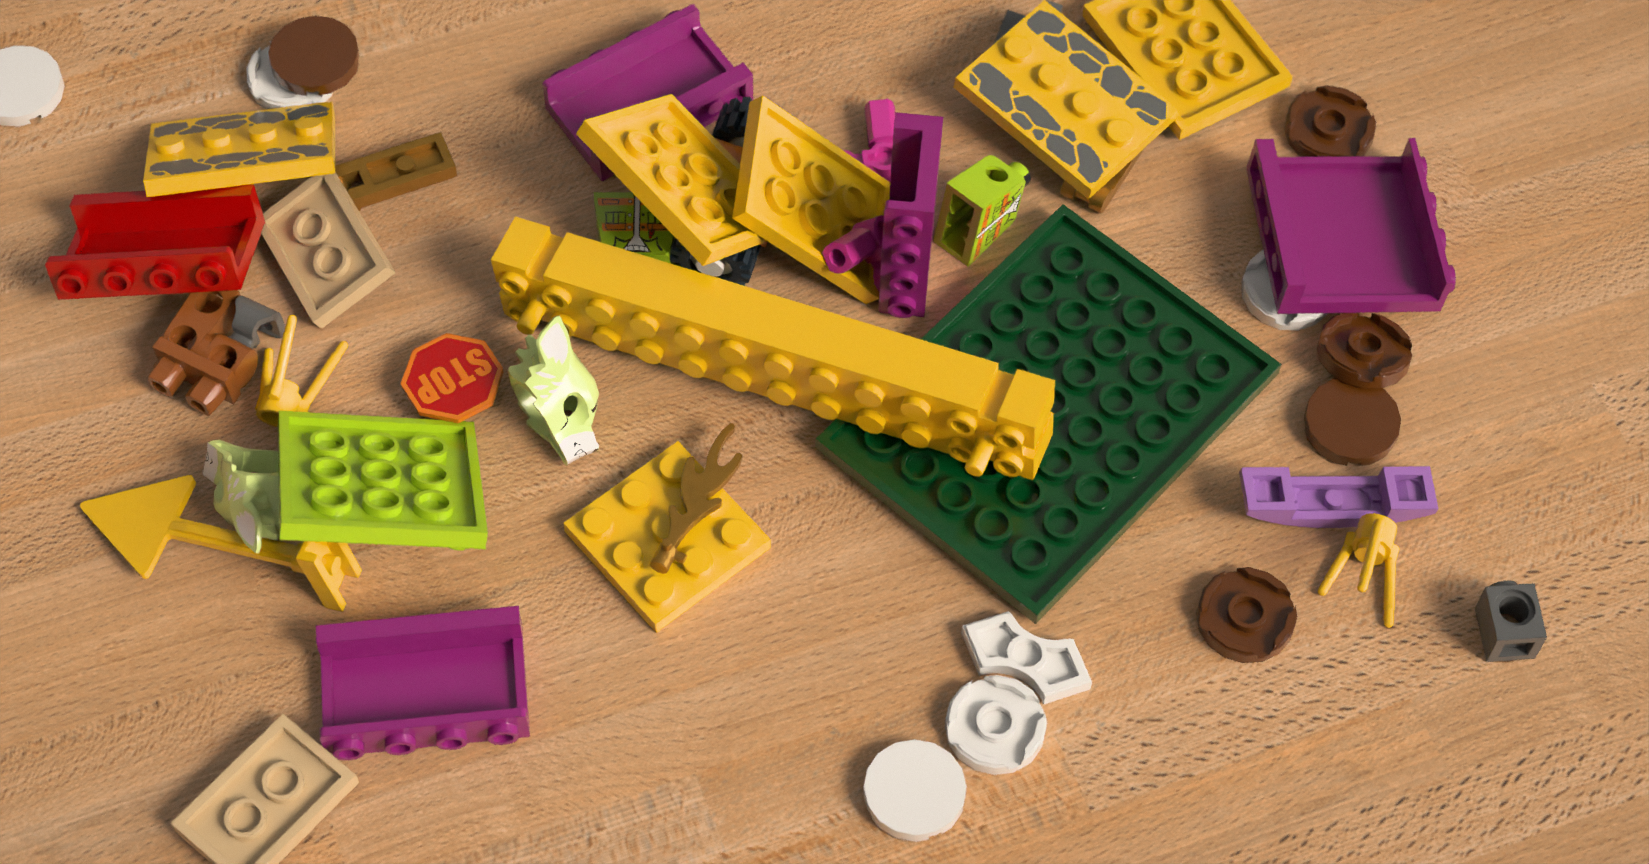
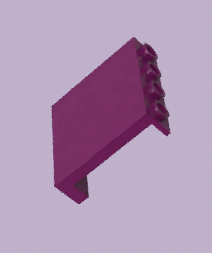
(1349, 232)

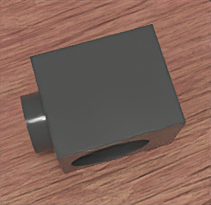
(1505, 639)

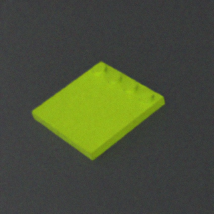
(379, 481)

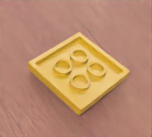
(633, 518)

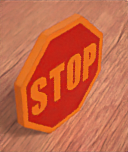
(452, 378)

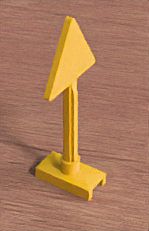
(149, 516)

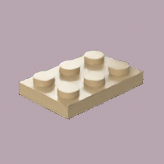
(325, 247)
(266, 799)

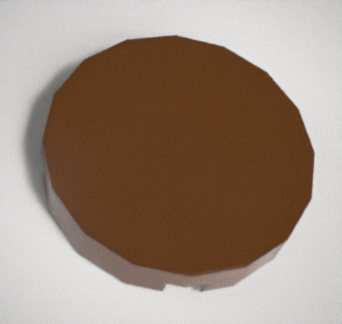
(314, 55)
(1329, 123)
(1364, 350)
(1351, 423)
(1246, 615)

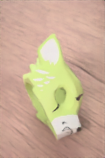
(553, 382)
(243, 497)

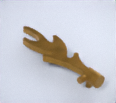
(694, 493)

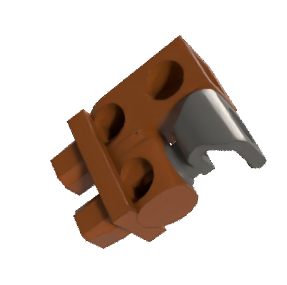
(202, 354)

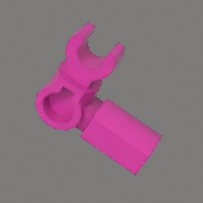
(879, 127)
(856, 246)

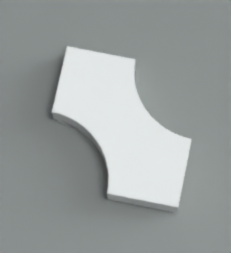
(1046, 665)

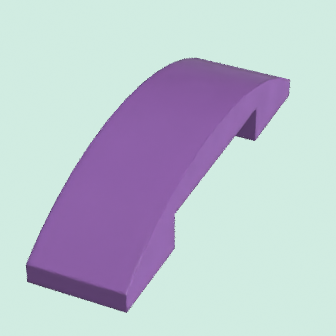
(1337, 500)

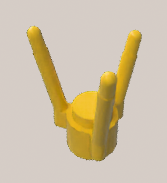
(282, 394)
(1372, 545)

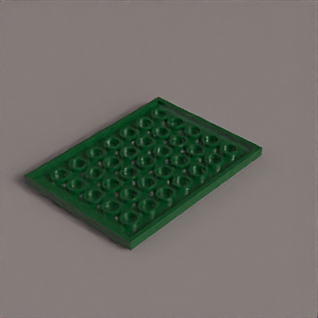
(1136, 401)

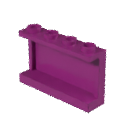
(648, 64)
(910, 215)
(423, 682)

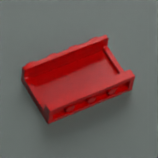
(158, 243)

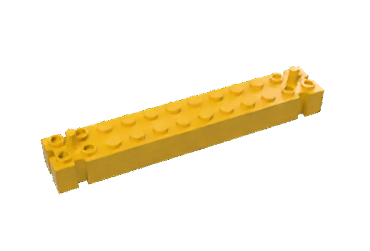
(777, 348)

